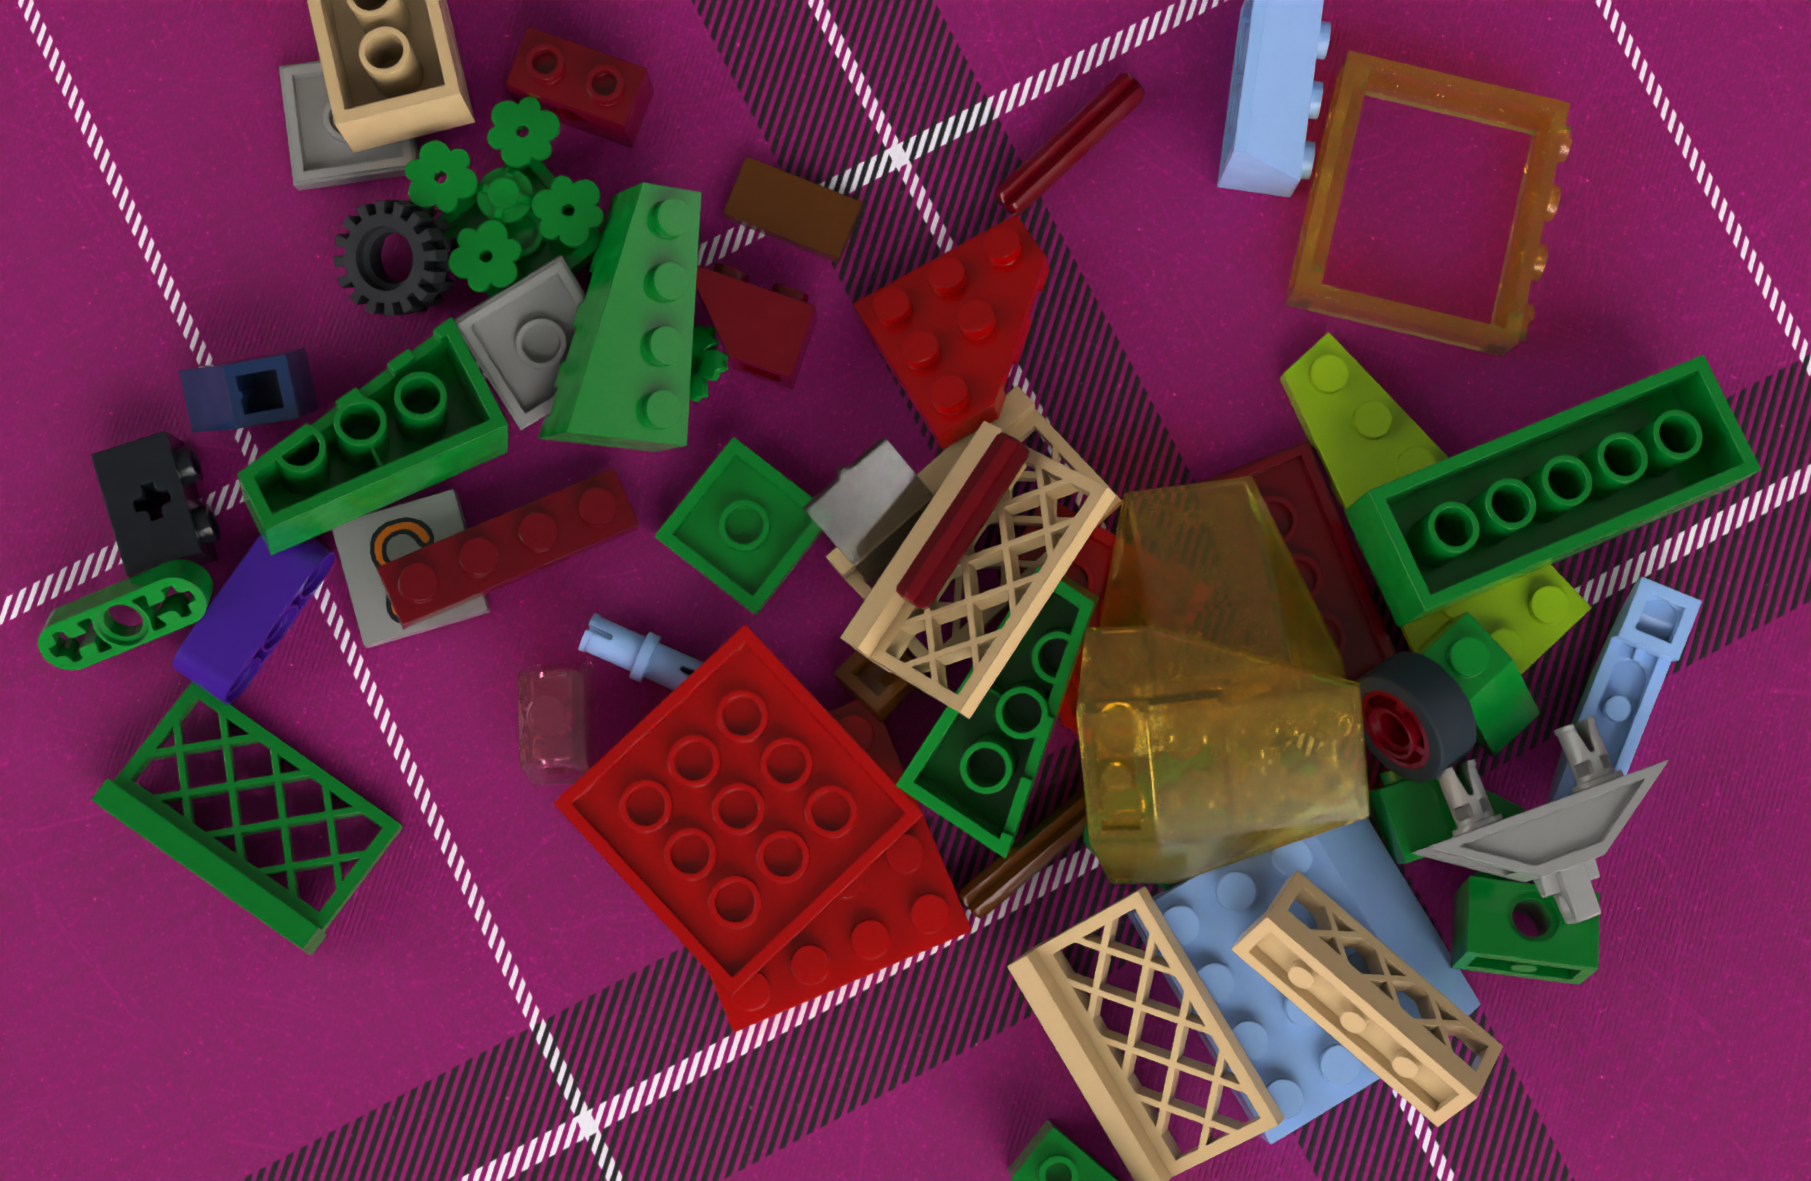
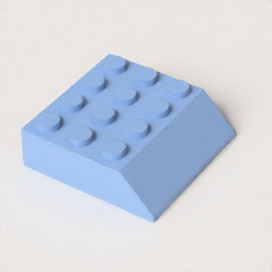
(1289, 1050)

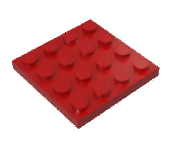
(738, 809)
(881, 918)

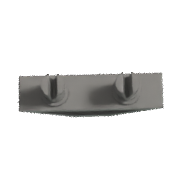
(1553, 841)

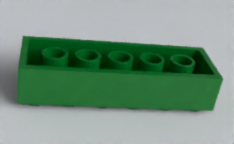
(1550, 490)

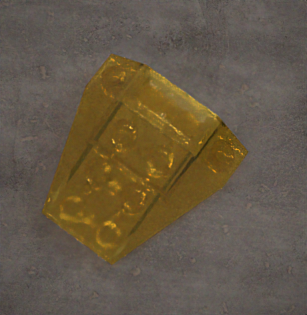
(1215, 570)
(1209, 753)

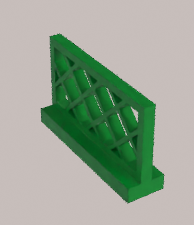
(215, 862)

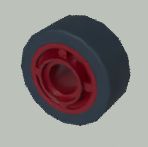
(1415, 717)

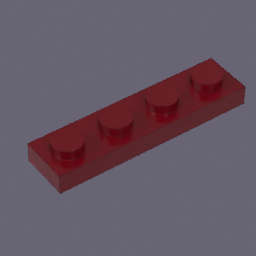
(507, 548)

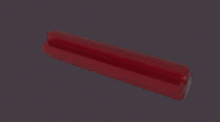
(1069, 144)
(962, 521)

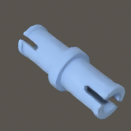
(637, 653)

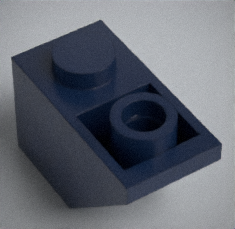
(249, 391)

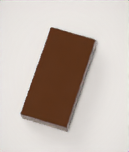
(792, 210)

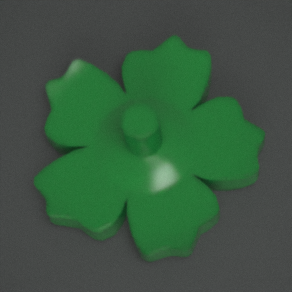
(706, 361)

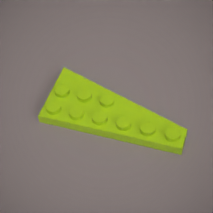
(1373, 441)

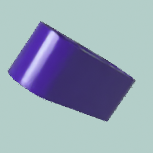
(251, 616)

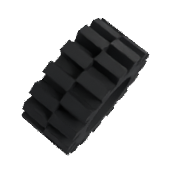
(365, 265)

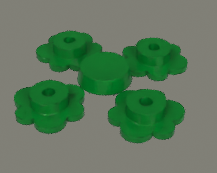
(504, 194)

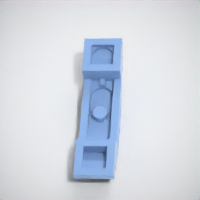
(1631, 673)

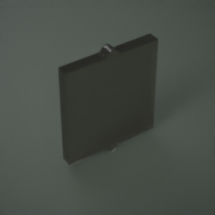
(871, 508)

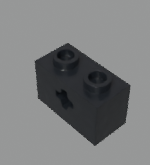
(131, 485)

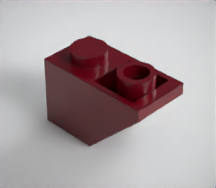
(757, 327)

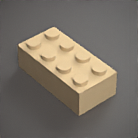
(390, 69)

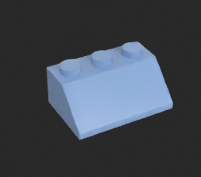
(1273, 96)

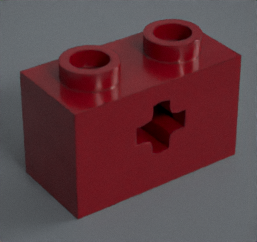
(581, 86)

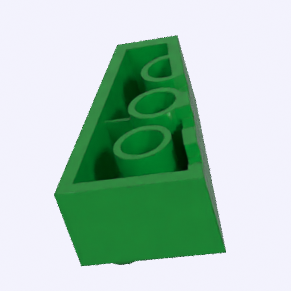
(635, 328)
(378, 444)
(986, 765)

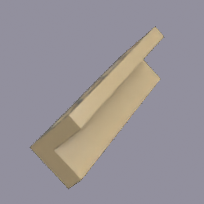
(1364, 1008)

